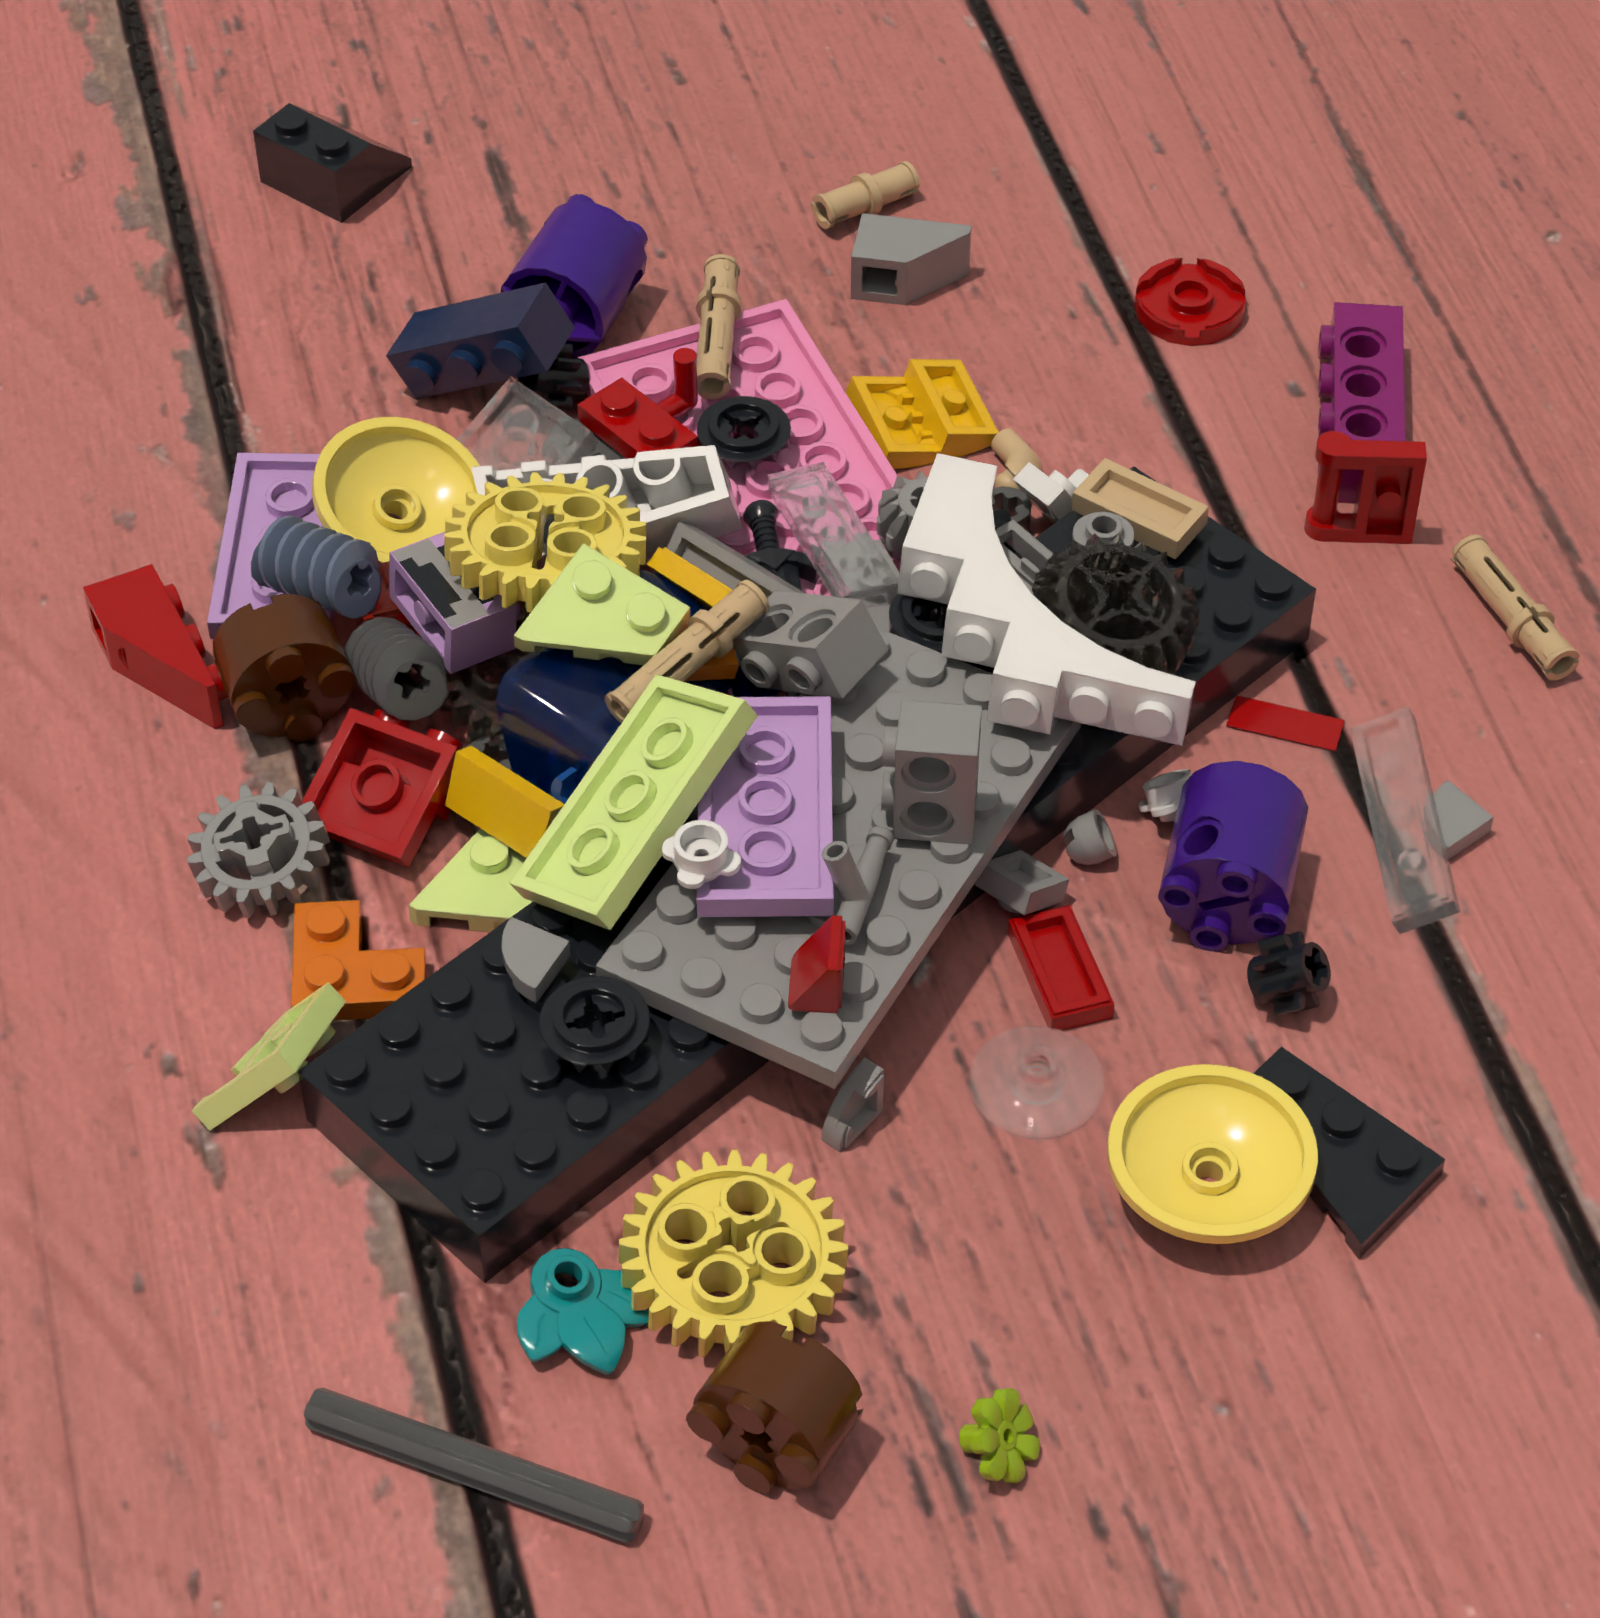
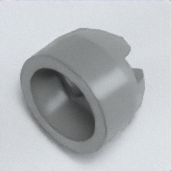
(1089, 839)

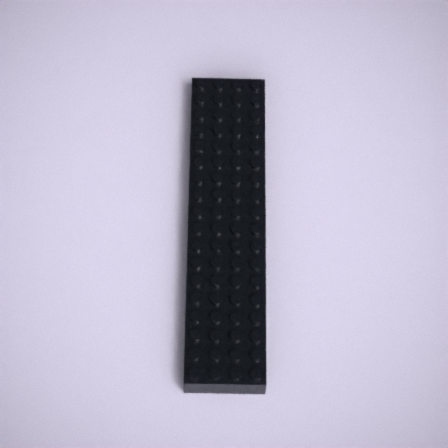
(501, 1144)

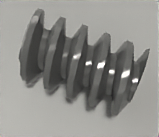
(397, 668)

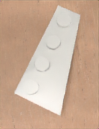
(663, 484)

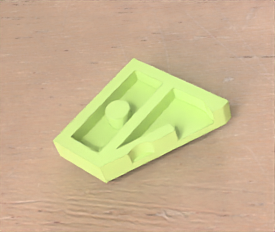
(603, 613)
(473, 887)
(275, 1057)

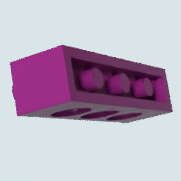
(1362, 378)

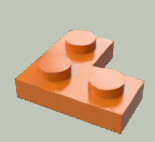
(330, 950)

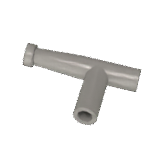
(857, 882)

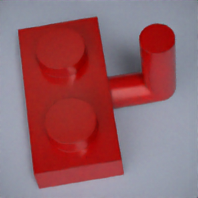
(636, 423)

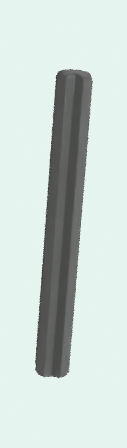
(474, 1465)

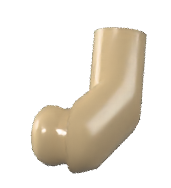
(1014, 454)

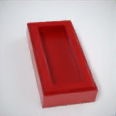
(1060, 968)

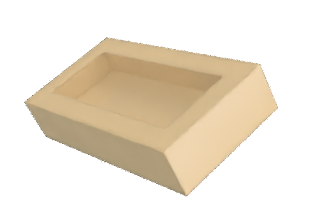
(1155, 511)

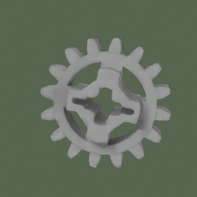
(258, 850)

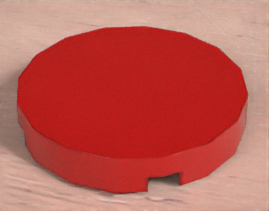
(1190, 302)

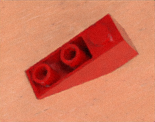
(148, 643)

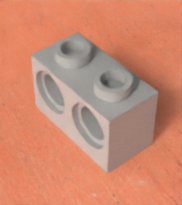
(810, 644)
(934, 771)

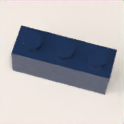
(480, 341)

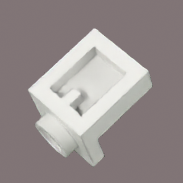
(1049, 493)

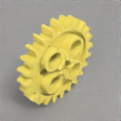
(501, 535)
(732, 1251)

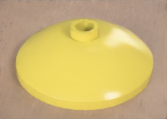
(391, 469)
(1216, 1127)

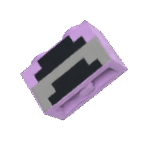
(443, 612)

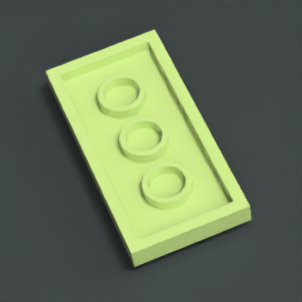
(633, 800)

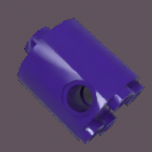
(588, 262)
(1233, 854)

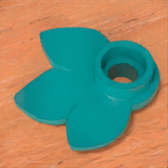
(581, 1318)

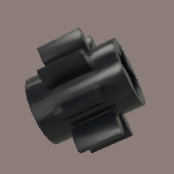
(563, 383)
(1288, 973)

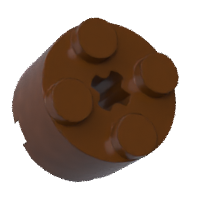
(283, 667)
(777, 1408)

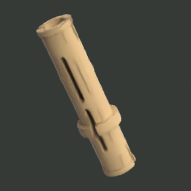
(719, 310)
(1527, 623)
(706, 637)

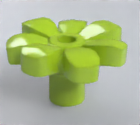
(1001, 1436)

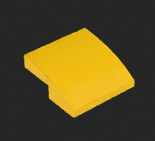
(923, 412)

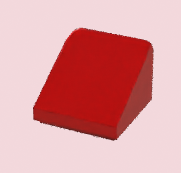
(819, 970)

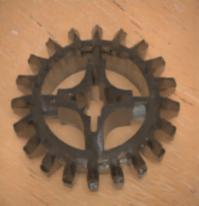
(1122, 600)

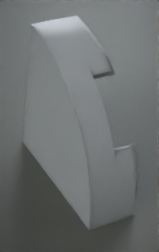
(1460, 818)
(532, 957)
(855, 1105)

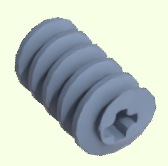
(319, 565)

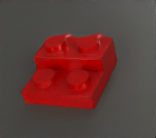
(383, 784)

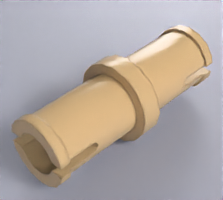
(865, 194)

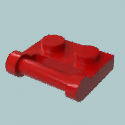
(1385, 492)

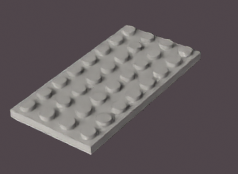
(737, 970)

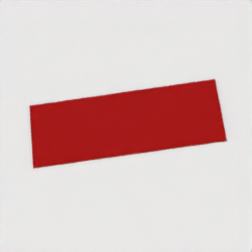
(1285, 723)

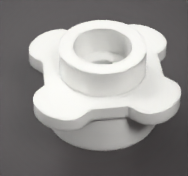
(1164, 794)
(700, 853)

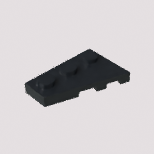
(1365, 1162)

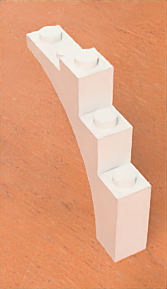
(996, 622)

